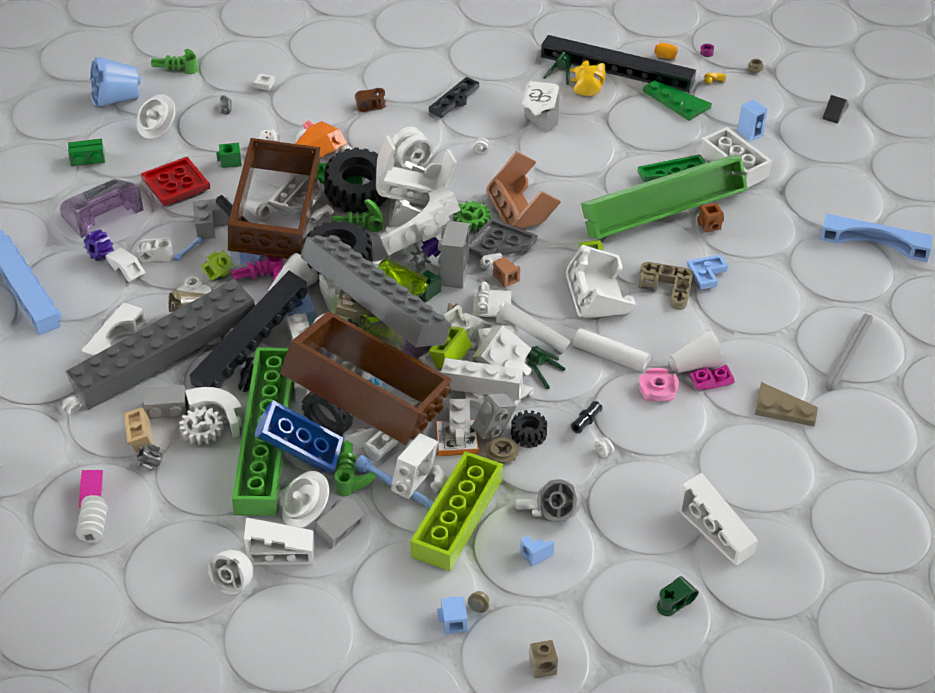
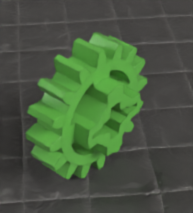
(473, 214)

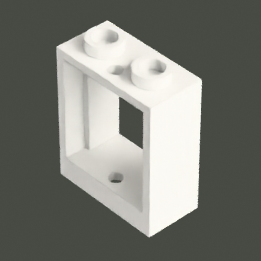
(413, 467)

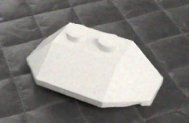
(292, 194)

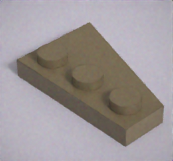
(783, 406)

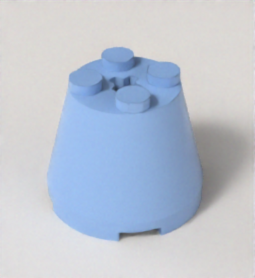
(113, 82)

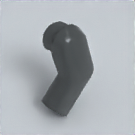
(227, 107)

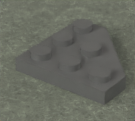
(500, 238)

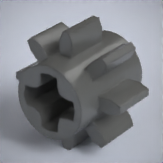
(415, 258)
(149, 456)

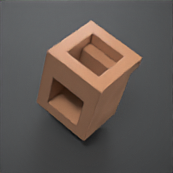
(506, 272)

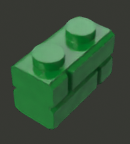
(86, 152)

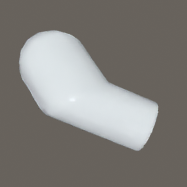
(318, 213)
(487, 260)
(440, 478)
(528, 504)

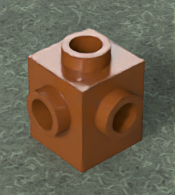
(710, 217)

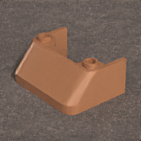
(506, 194)

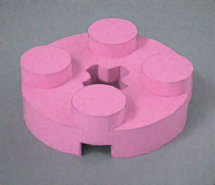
(651, 391)

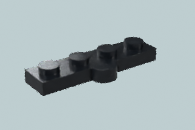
(454, 97)

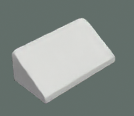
(359, 435)

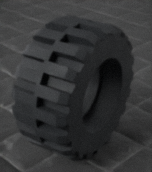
(348, 164)
(349, 234)

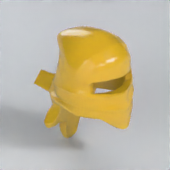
(586, 82)

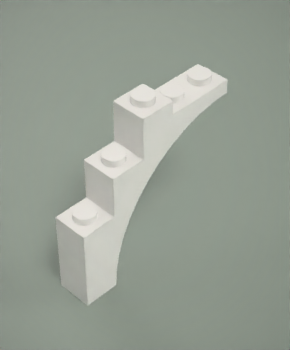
(425, 224)

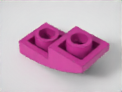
(712, 379)
(90, 484)

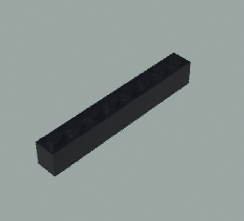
(250, 332)

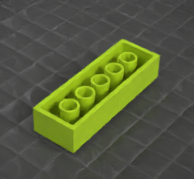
(456, 511)

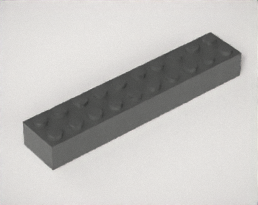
(376, 291)
(160, 344)

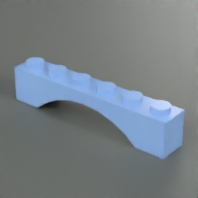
(910, 243)

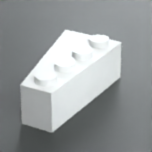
(716, 519)

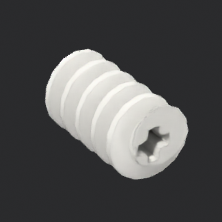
(91, 519)

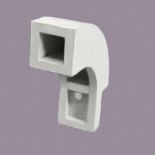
(220, 401)

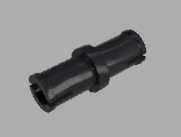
(246, 375)
(586, 417)

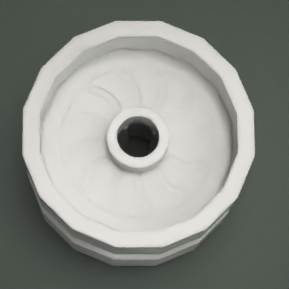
(412, 146)

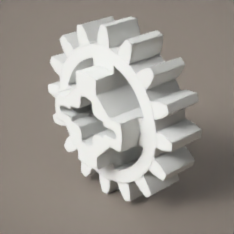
(201, 425)

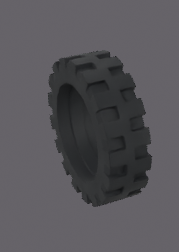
(315, 414)

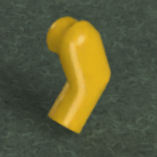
(708, 77)

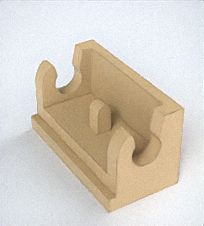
(138, 428)

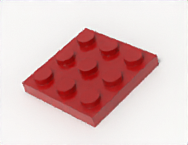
(175, 181)

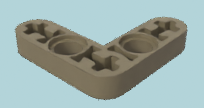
(678, 280)

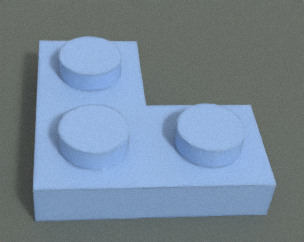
(705, 268)

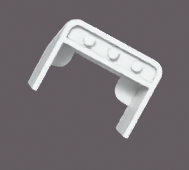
(408, 184)

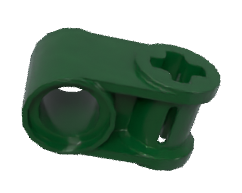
(676, 596)

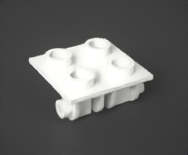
(488, 301)

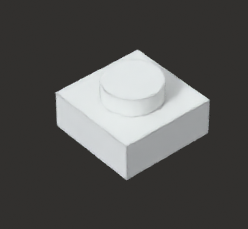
(264, 82)

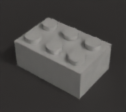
(454, 254)

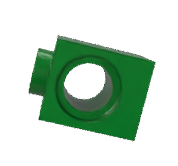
(229, 155)

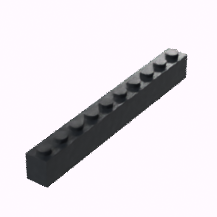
(620, 63)

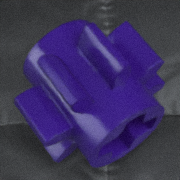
(430, 247)

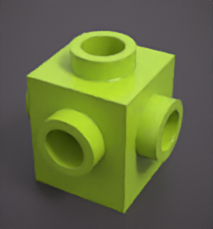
(217, 265)

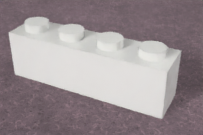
(483, 378)

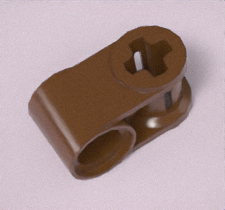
(369, 100)

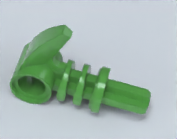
(187, 61)
(372, 219)
(345, 479)

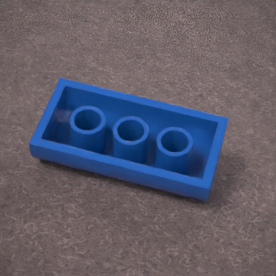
(299, 437)

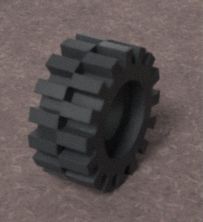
(529, 420)

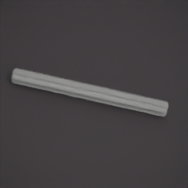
(848, 352)

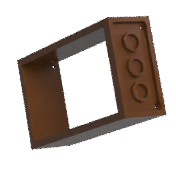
(270, 239)
(356, 394)

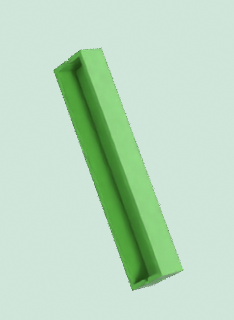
(663, 196)

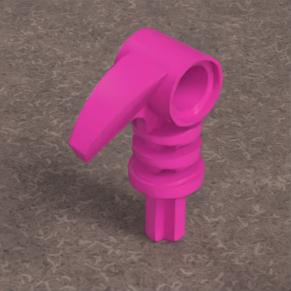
(272, 266)

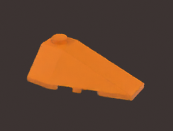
(323, 136)

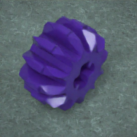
(98, 245)

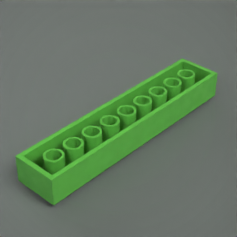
(260, 463)

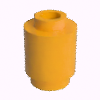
(666, 51)

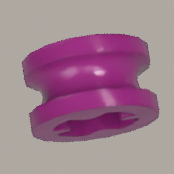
(707, 50)

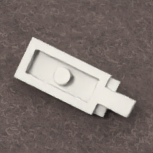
(459, 419)

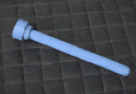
(364, 465)

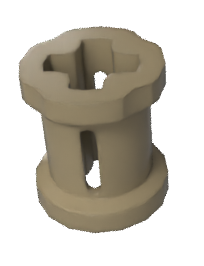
(642, 283)

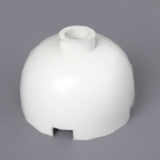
(231, 571)

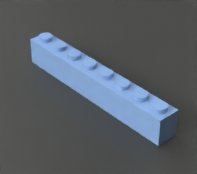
(27, 287)

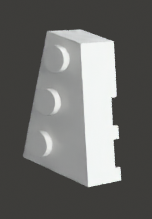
(278, 544)

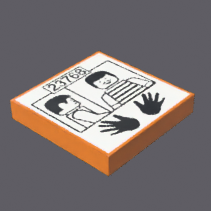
(447, 442)

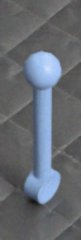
(178, 257)

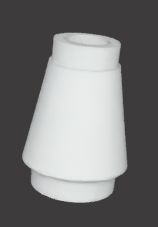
(259, 209)

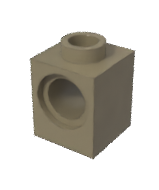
(543, 659)

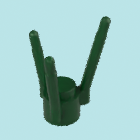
(561, 62)
(539, 357)

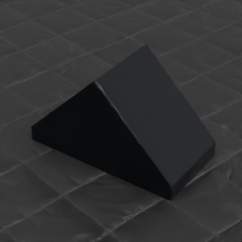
(835, 109)

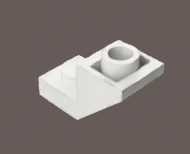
(126, 263)

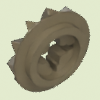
(502, 444)

